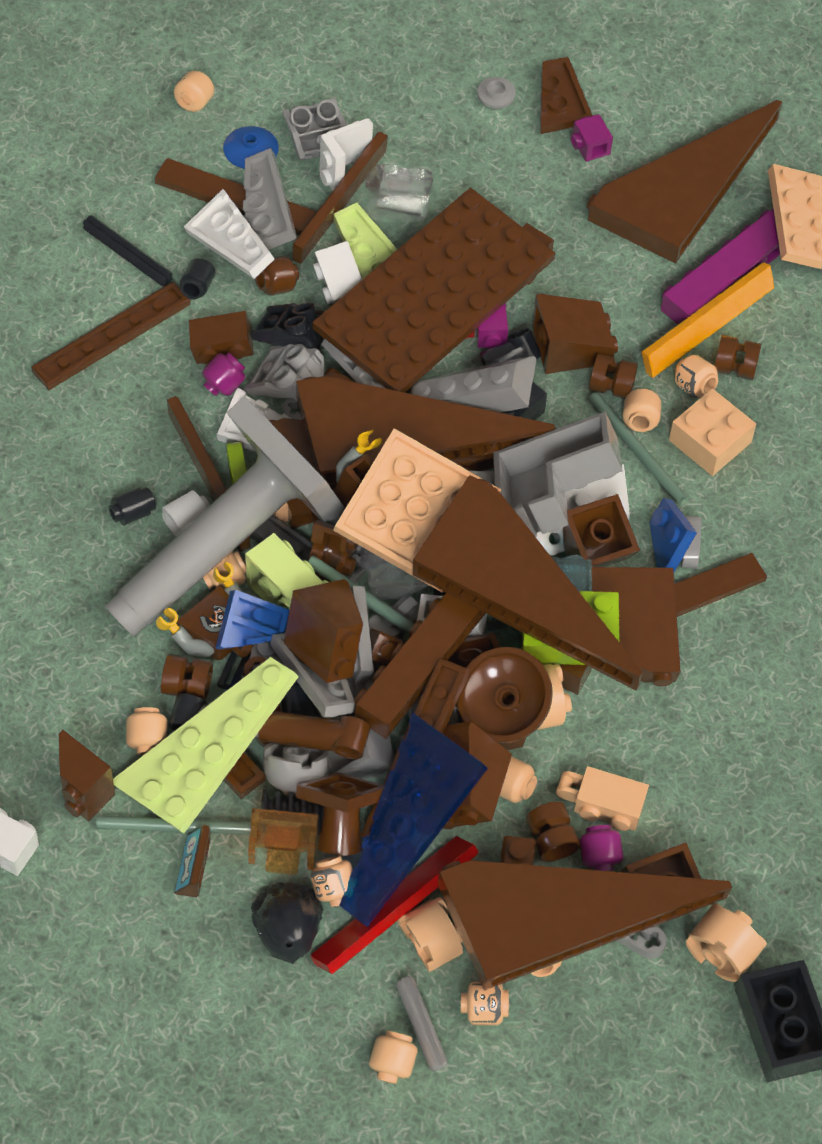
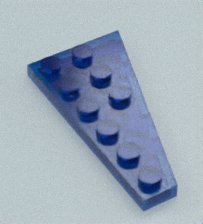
(413, 808)

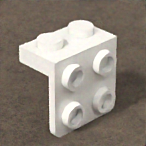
(342, 148)

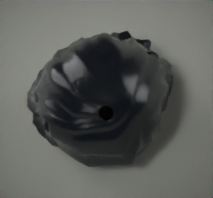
(287, 915)

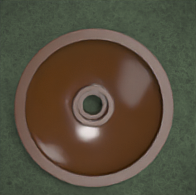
(501, 674)

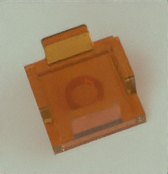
(285, 838)

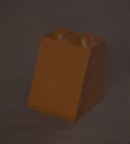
(571, 332)
(325, 629)
(483, 798)

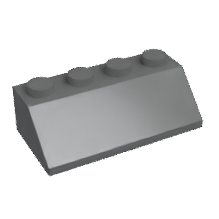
(488, 387)

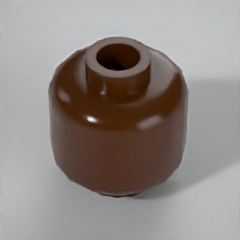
(278, 277)

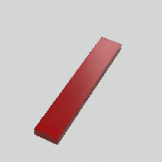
(408, 894)

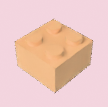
(712, 432)

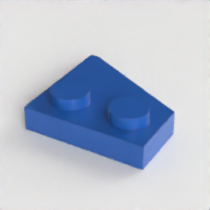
(670, 534)
(250, 621)

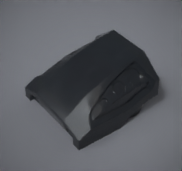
(289, 325)

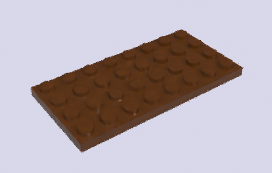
(433, 291)

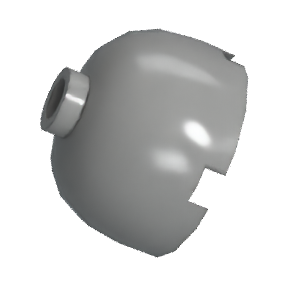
(292, 766)

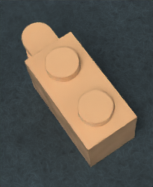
(604, 797)

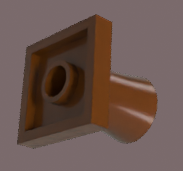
(342, 799)

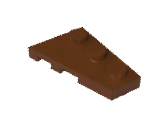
(561, 96)

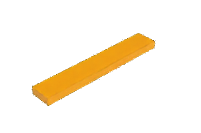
(707, 320)

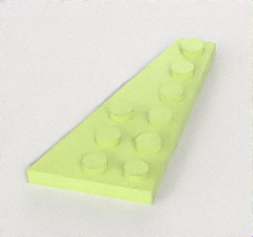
(193, 761)

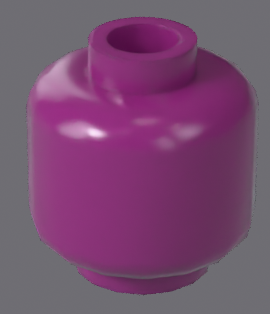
(223, 374)
(601, 848)

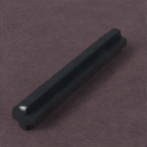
(127, 250)

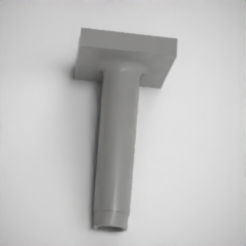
(260, 492)

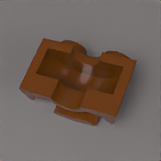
(332, 549)

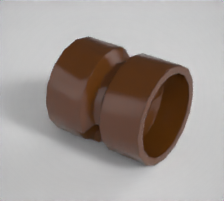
(727, 354)
(623, 380)
(176, 672)
(551, 828)

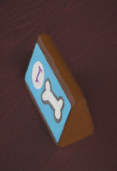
(193, 862)

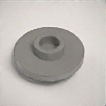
(496, 92)

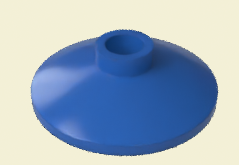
(238, 148)

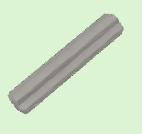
(421, 1023)

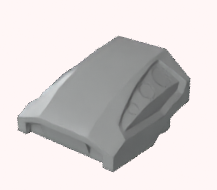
(309, 123)
(283, 368)

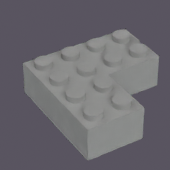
(545, 467)

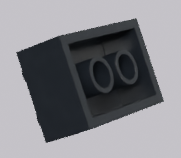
(783, 1019)

